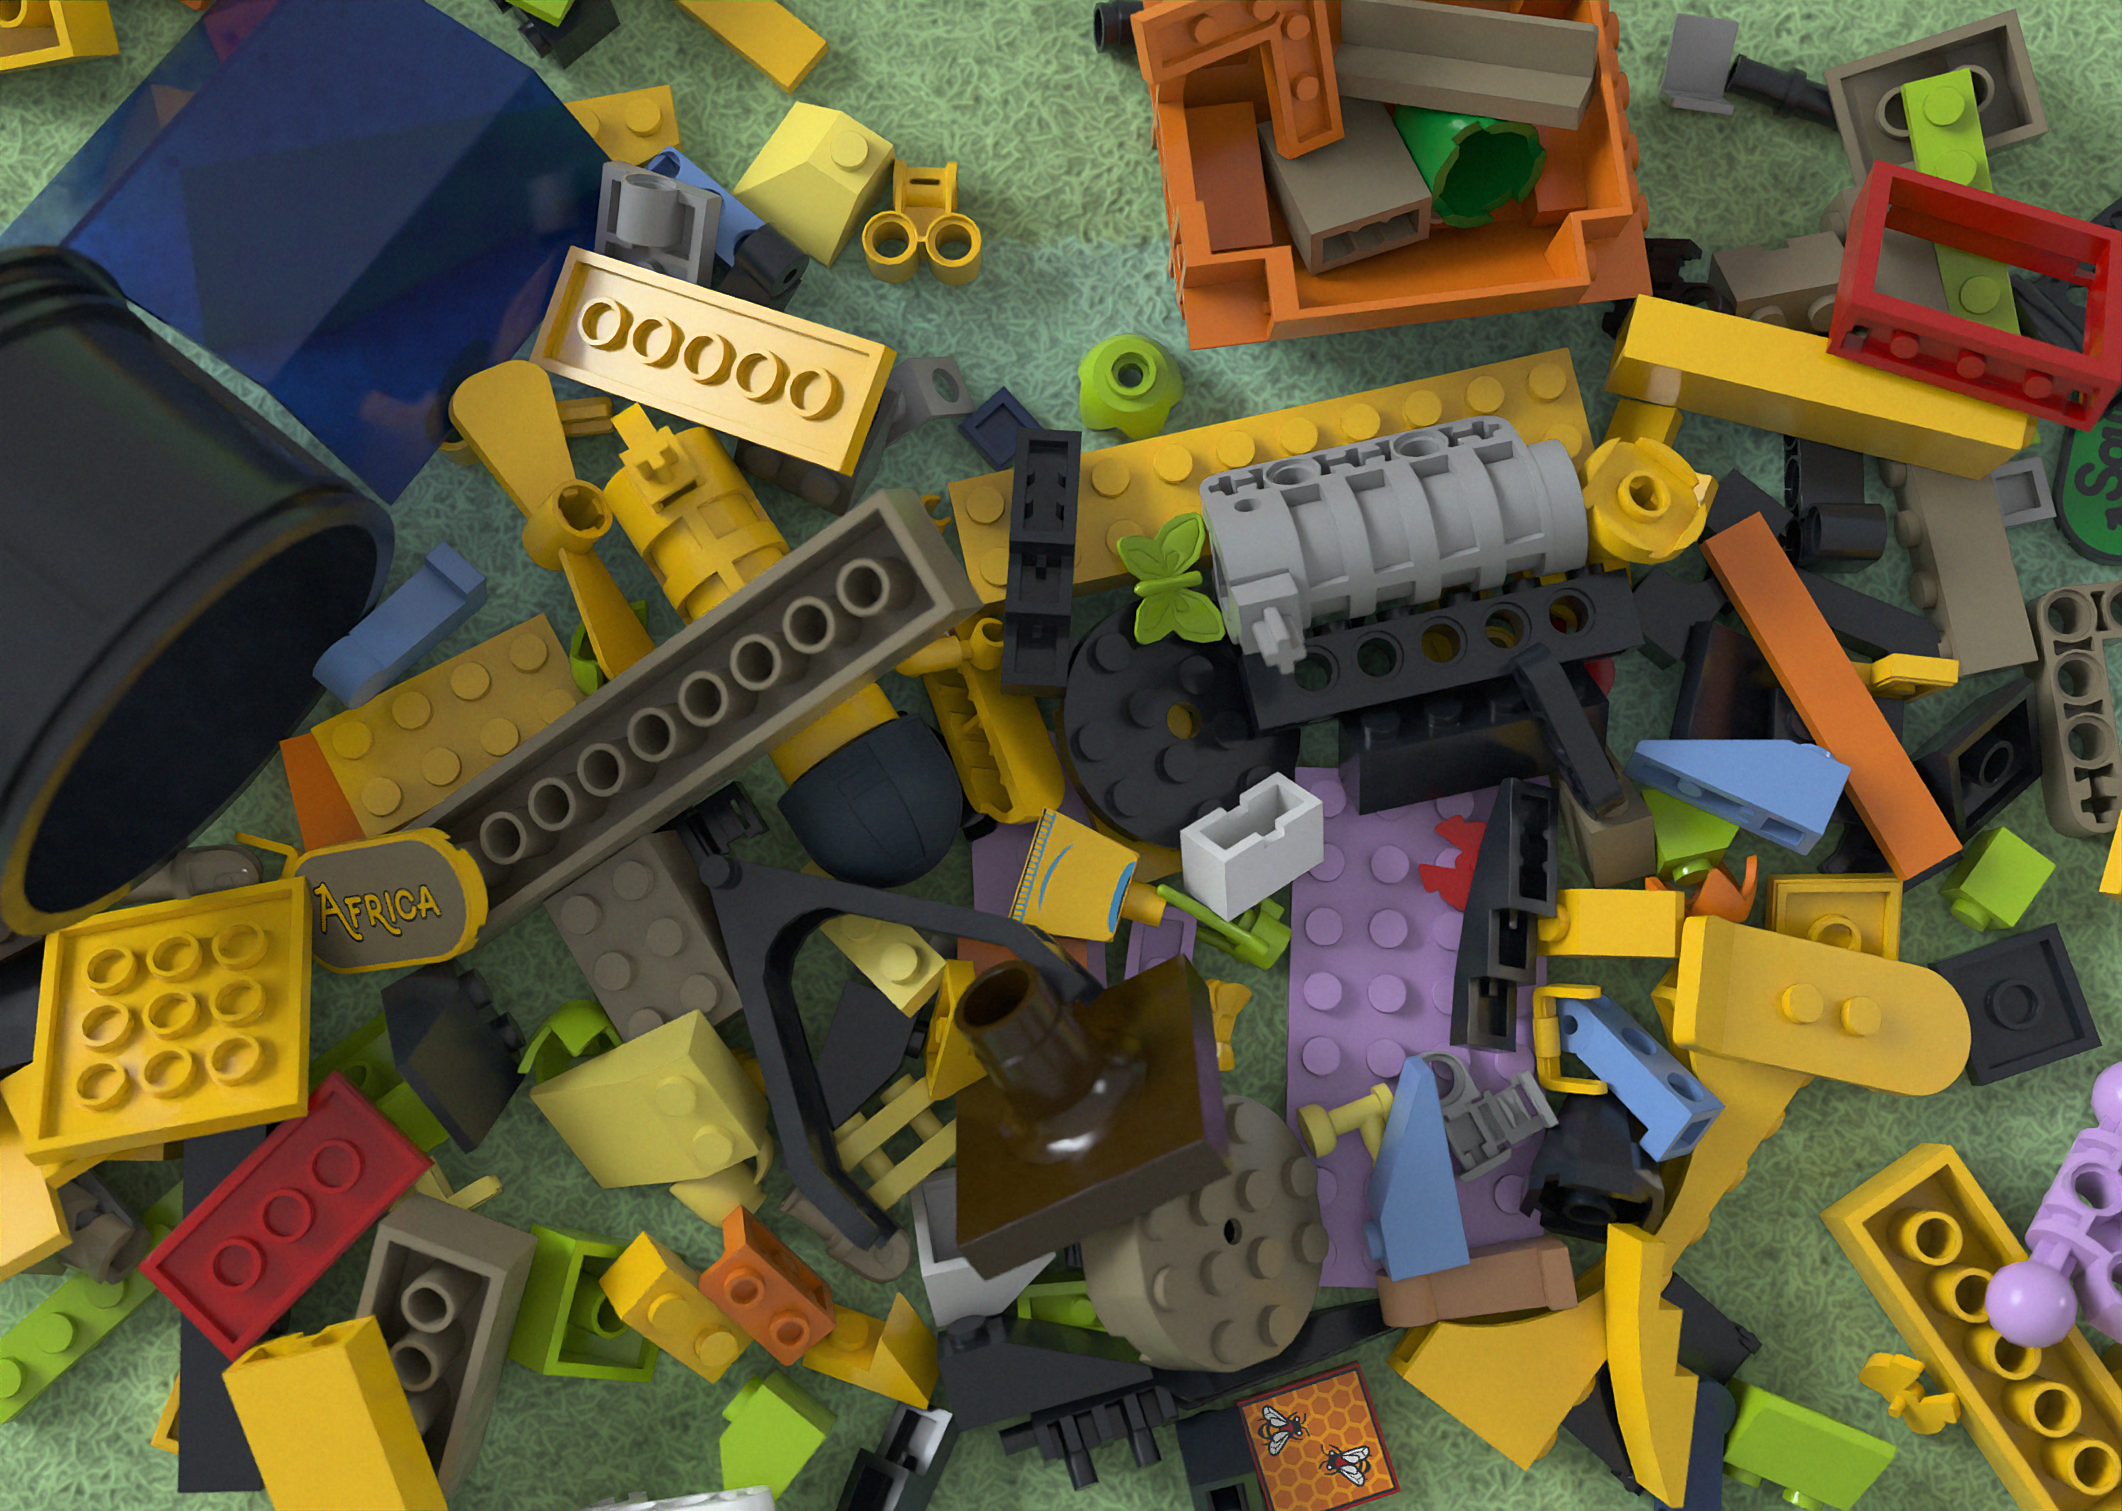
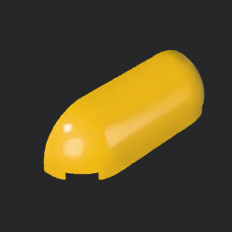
(995, 740)

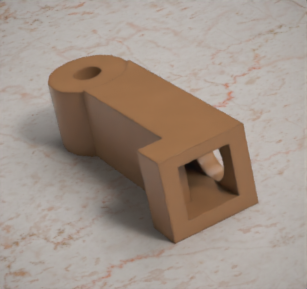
(1497, 1280)

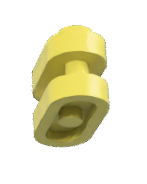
(862, 1141)

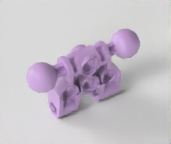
(2033, 1299)

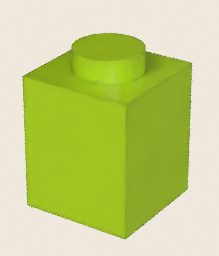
(1995, 880)

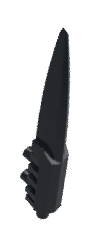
(1134, 1410)

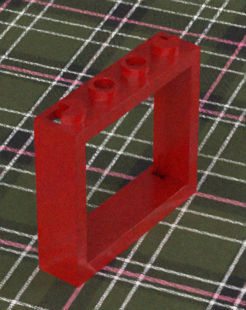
(1965, 353)

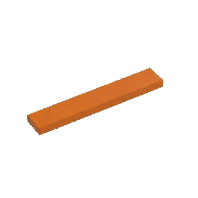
(1830, 696)

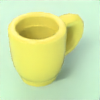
(726, 1190)

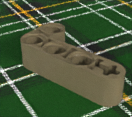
(2087, 712)

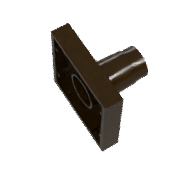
(1082, 1109)

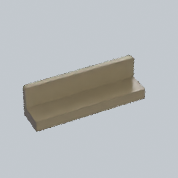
(1467, 61)

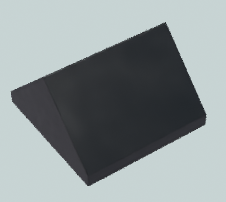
(1983, 757)

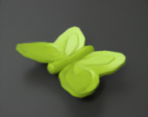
(1163, 584)

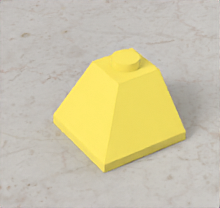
(818, 178)

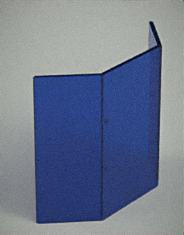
(336, 211)

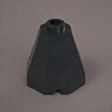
(1594, 1171)

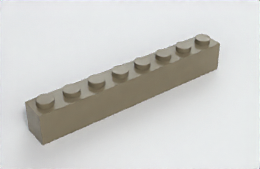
(1945, 520)

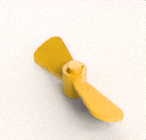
(519, 437)

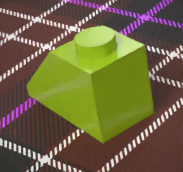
(1686, 838)

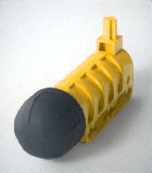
(864, 786)

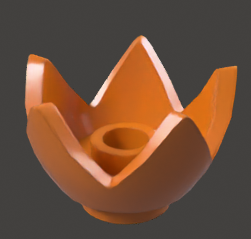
(1718, 893)

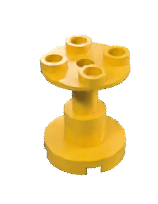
(1635, 508)

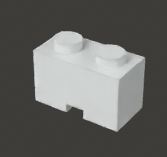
(1255, 848)

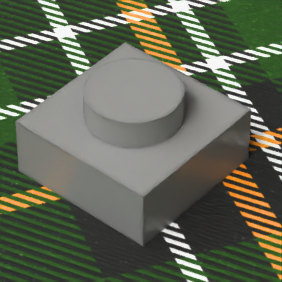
(2023, 493)

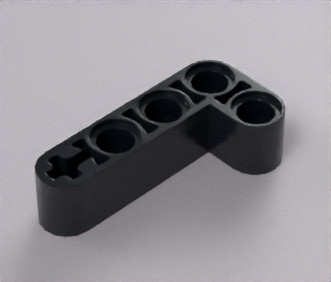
(1831, 521)

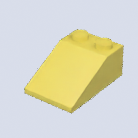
(658, 1107)

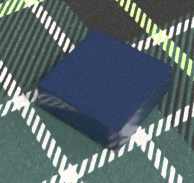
(994, 429)

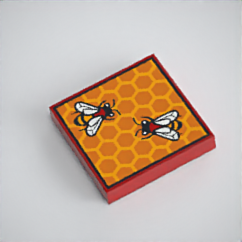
(1318, 1442)

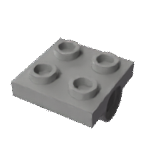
(657, 223)

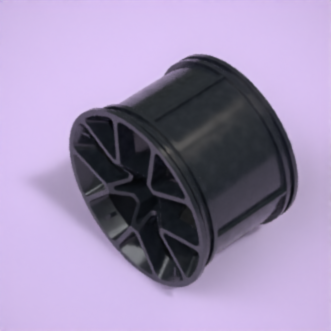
(155, 591)

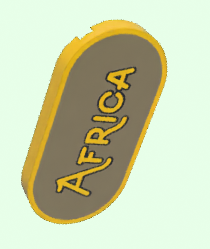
(392, 901)

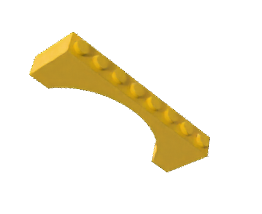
(1526, 1368)

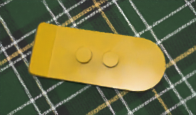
(1817, 1010)

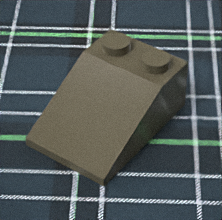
(1871, 105)

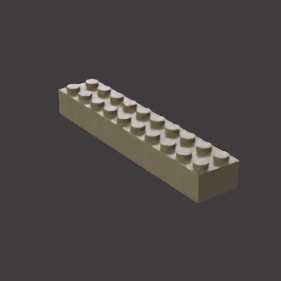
(707, 704)

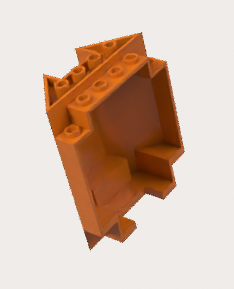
(1247, 283)

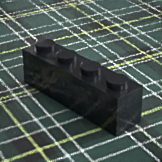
(1452, 743)

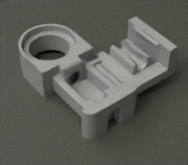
(1481, 1126)

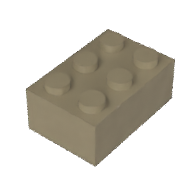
(648, 937)

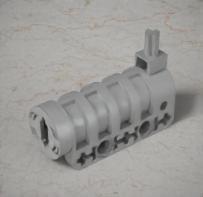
(1385, 526)

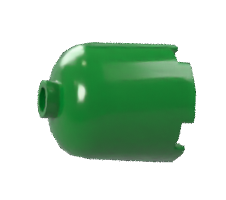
(1470, 161)

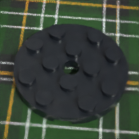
(1119, 739)

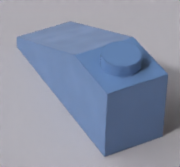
(1757, 784)
(1413, 1189)

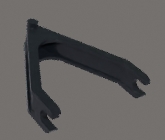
(764, 925)

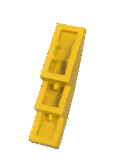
(1649, 1387)

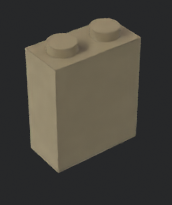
(1349, 194)

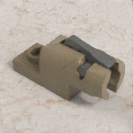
(104, 1233)

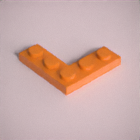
(1293, 48)

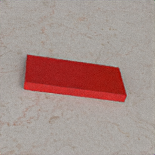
(285, 1216)

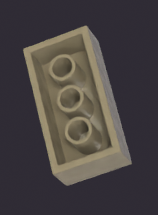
(447, 1310)

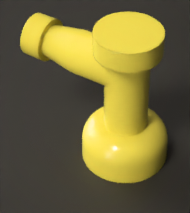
(1368, 1114)

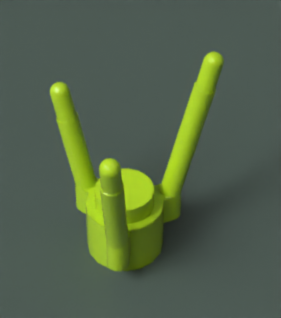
(1249, 937)

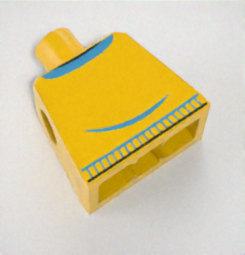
(1082, 883)

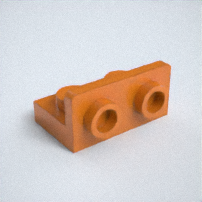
(768, 1289)

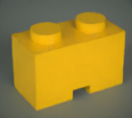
(663, 1303)

